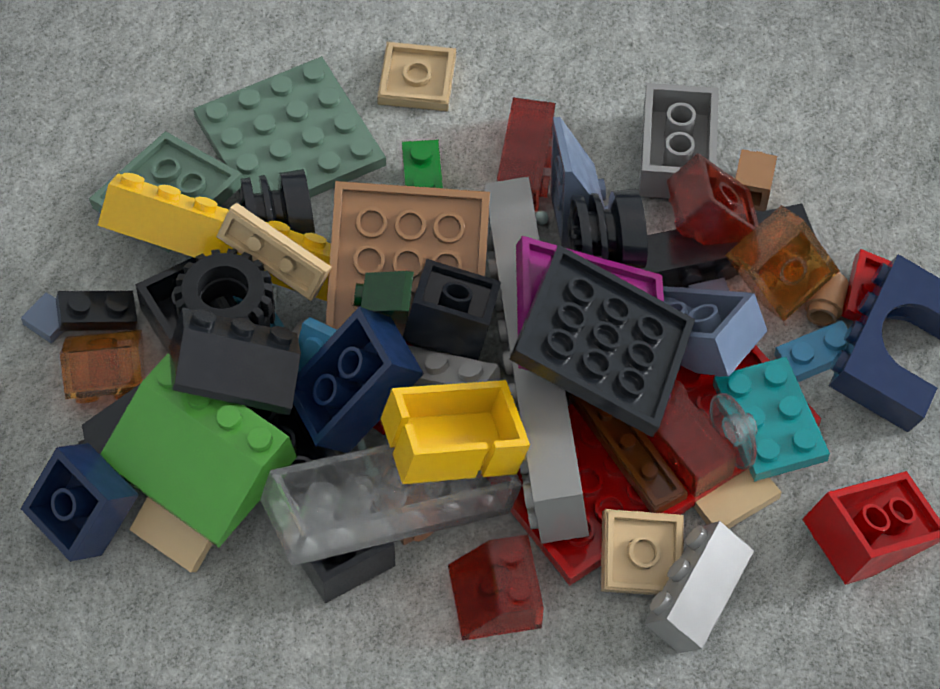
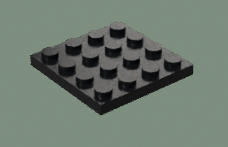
(603, 340)

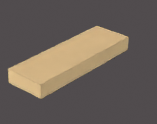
(276, 251)

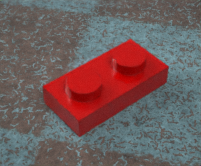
(860, 282)

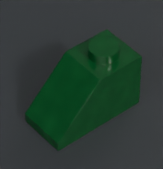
(386, 294)

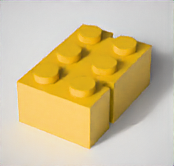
(454, 431)

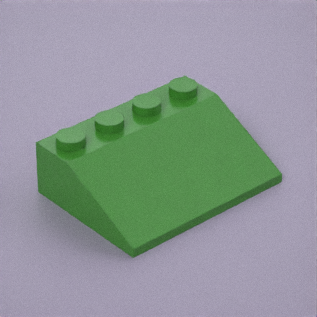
(196, 454)

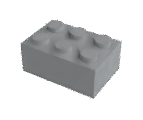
(674, 129)

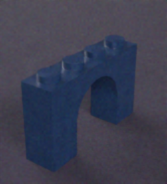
(865, 368)

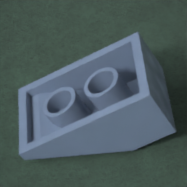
(570, 175)
(723, 330)

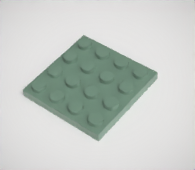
(292, 125)

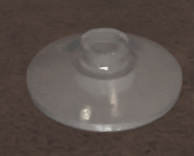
(738, 426)

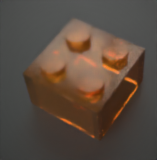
(782, 262)

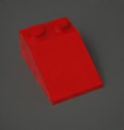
(873, 525)

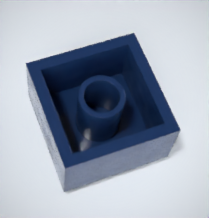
(79, 501)

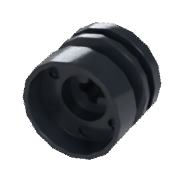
(287, 205)
(610, 231)

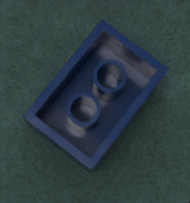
(351, 379)

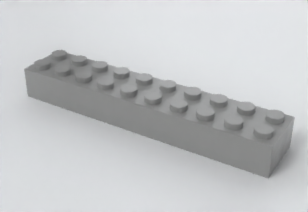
(550, 465)

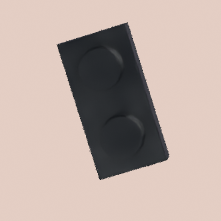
(96, 310)

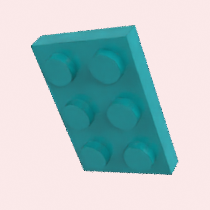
(785, 425)

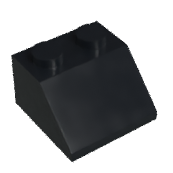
(451, 310)

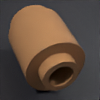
(828, 302)

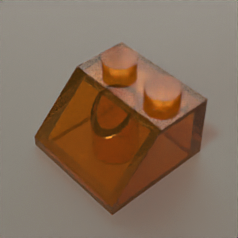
(102, 365)

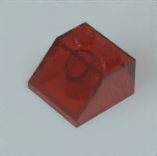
(710, 203)
(496, 589)

